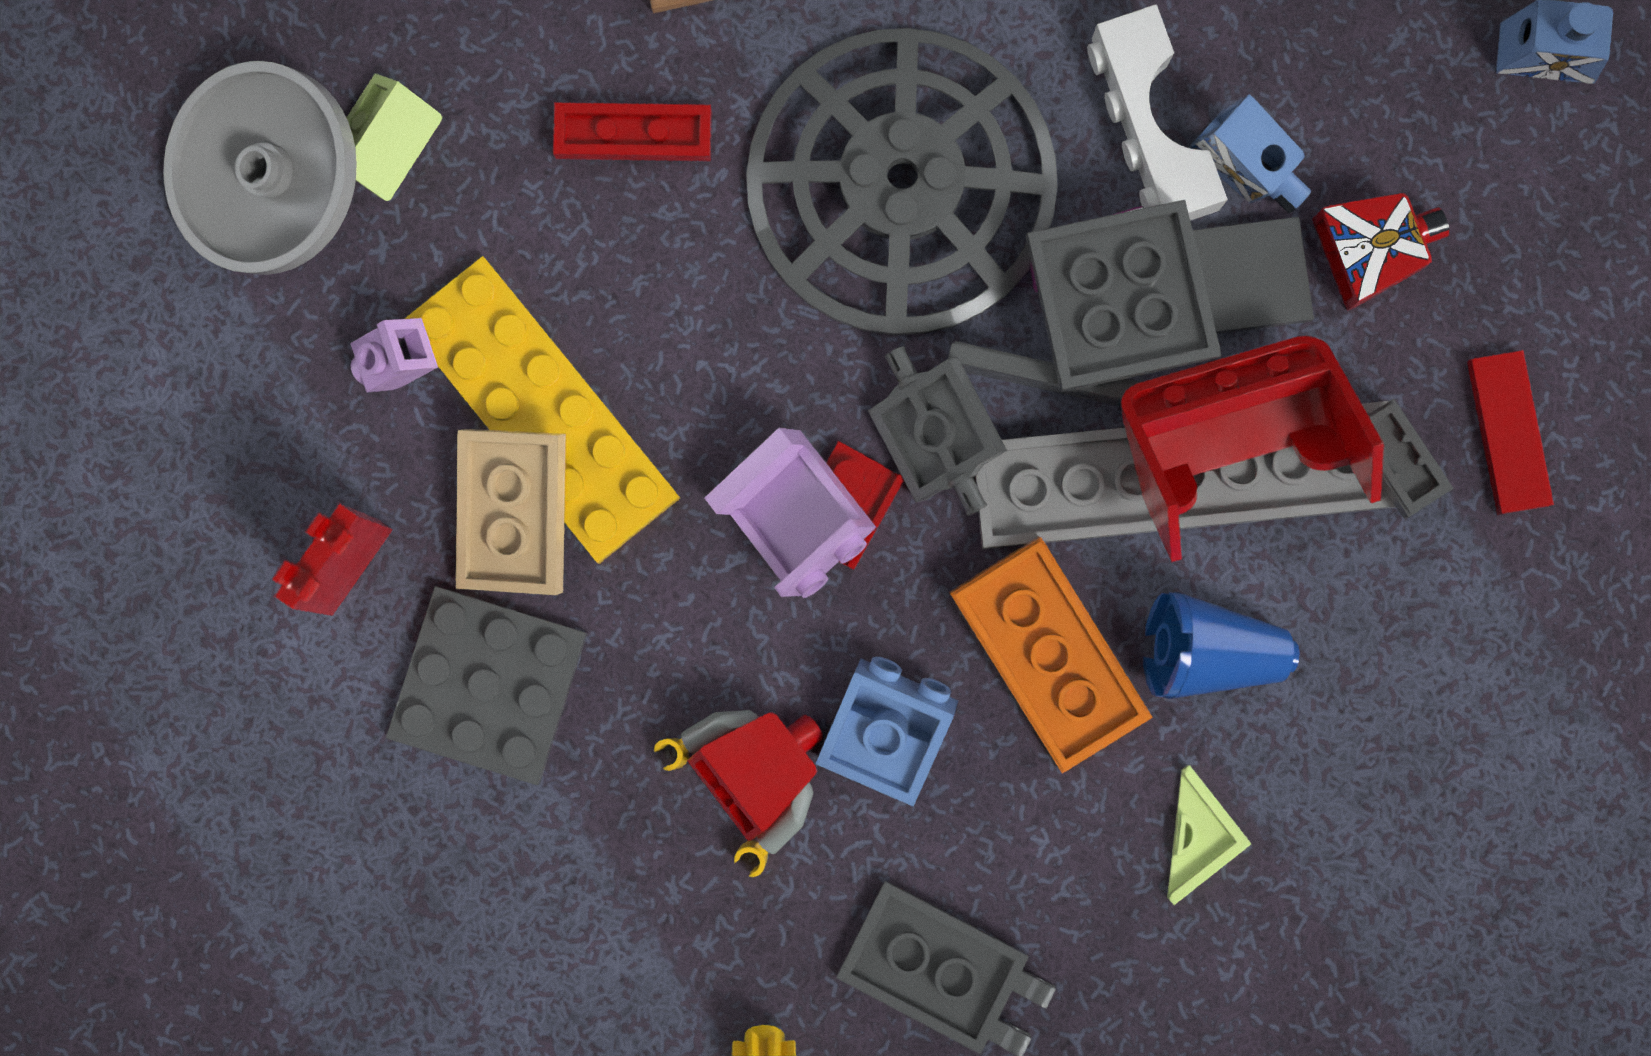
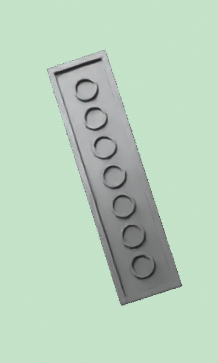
(1090, 489)

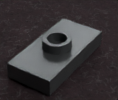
(1409, 469)

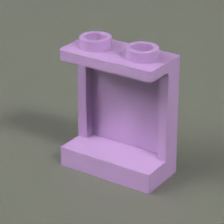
(793, 511)

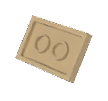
(510, 511)

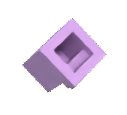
(379, 358)

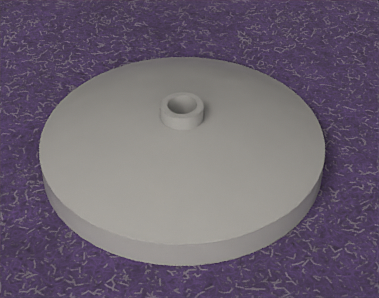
(259, 168)

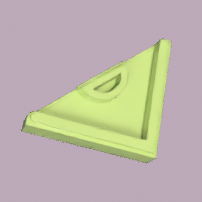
(1202, 837)

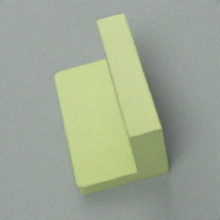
(389, 134)

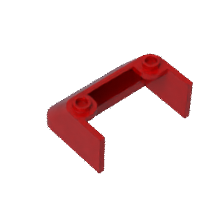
(1242, 410)

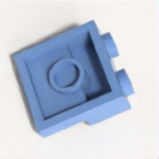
(888, 729)

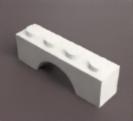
(1131, 55)

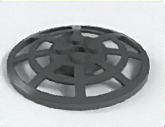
(895, 211)

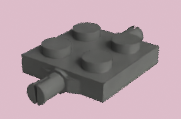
(937, 430)

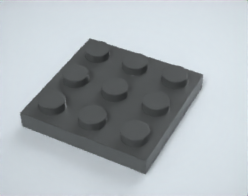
(1123, 295)
(486, 686)

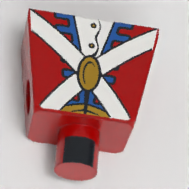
(1376, 243)

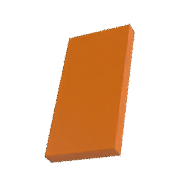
(1050, 654)

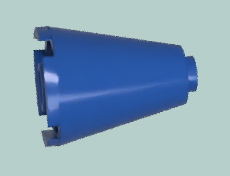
(1212, 649)

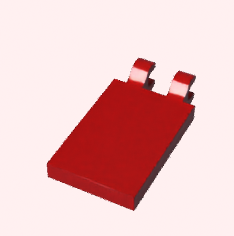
(332, 562)

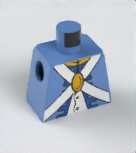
(1563, 43)
(1238, 143)

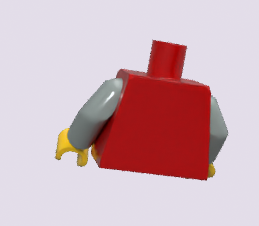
(754, 773)

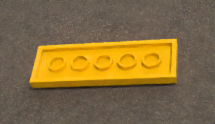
(526, 384)

